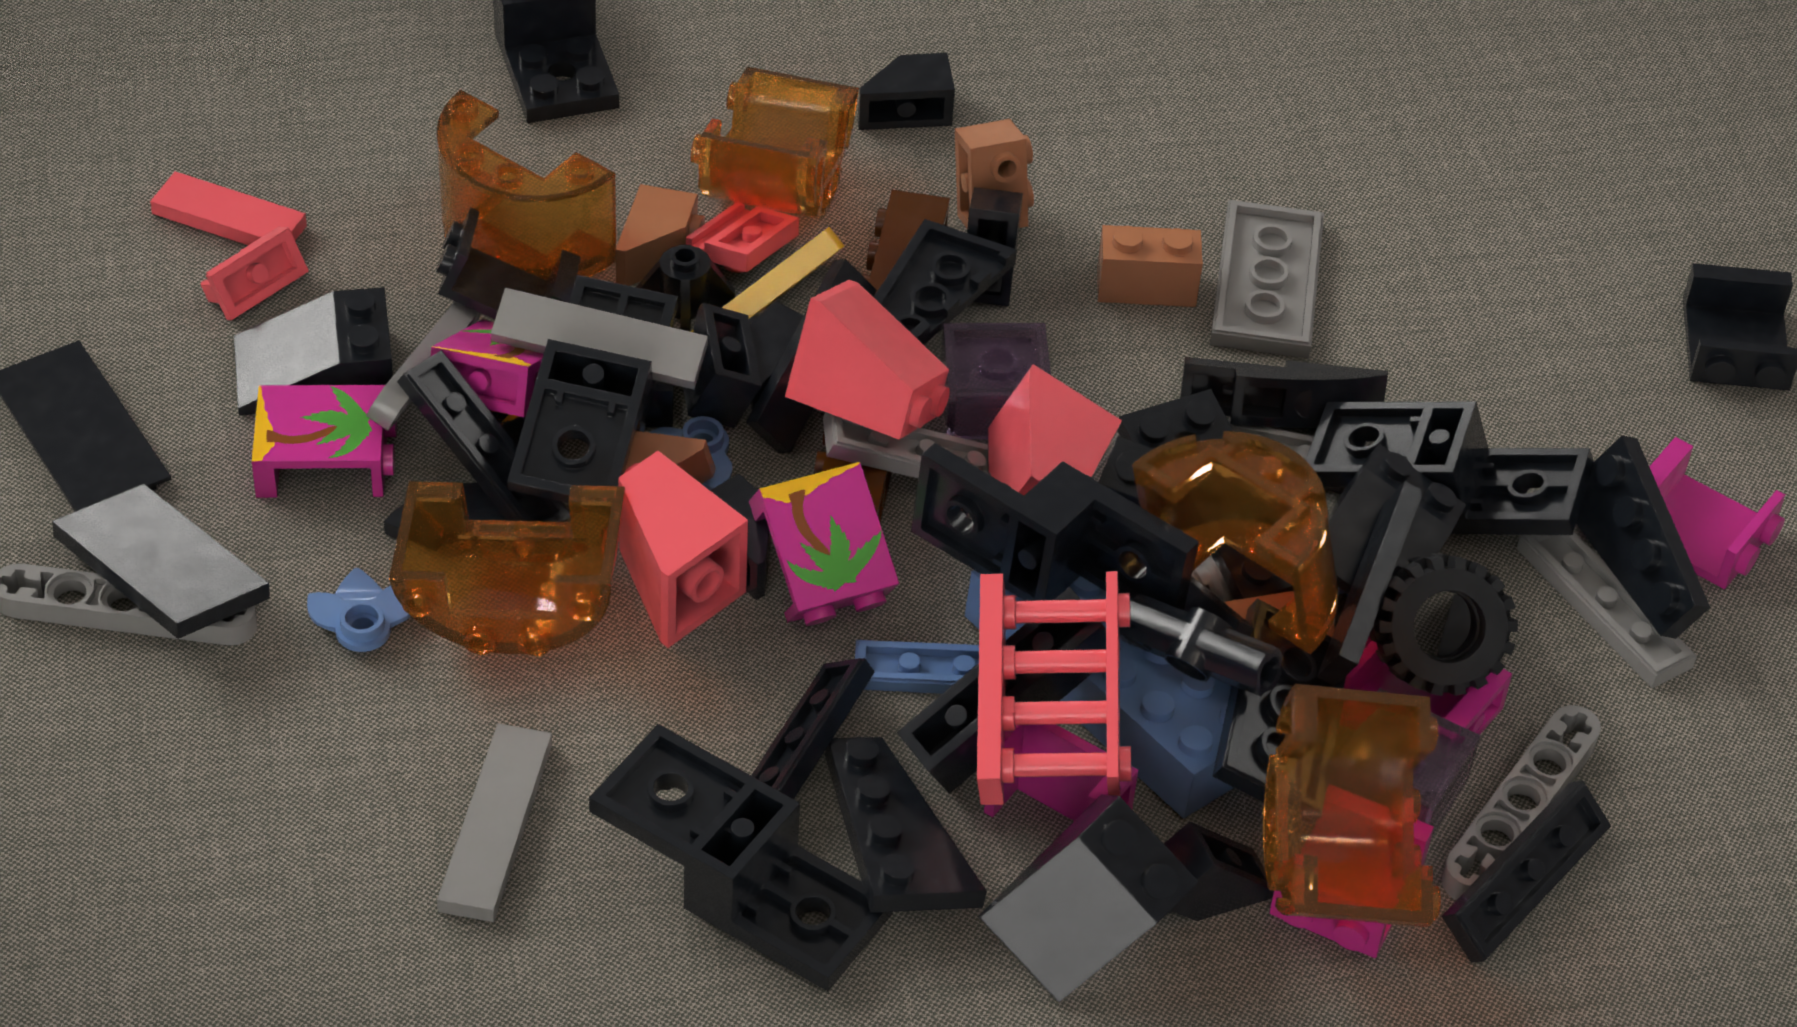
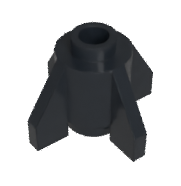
(690, 276)

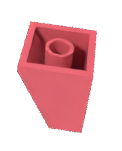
(865, 365)
(1043, 427)
(680, 546)

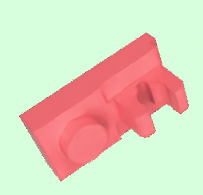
(255, 273)

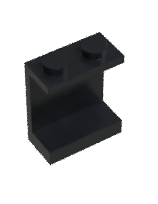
(480, 279)
(1738, 327)

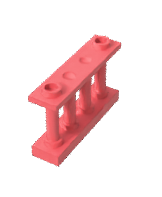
(1001, 712)

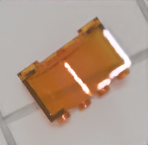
(780, 145)
(521, 213)
(1257, 502)
(501, 580)
(1347, 807)

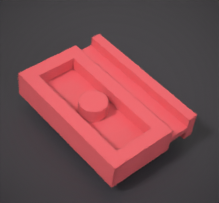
(744, 237)

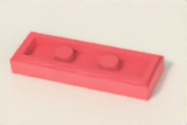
(222, 210)

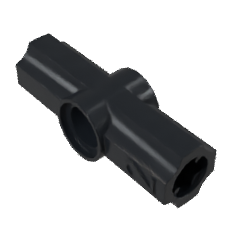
(1202, 645)

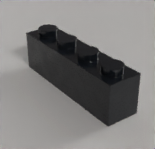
(947, 729)

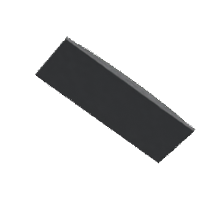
(79, 426)

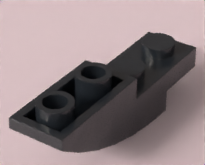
(1280, 395)

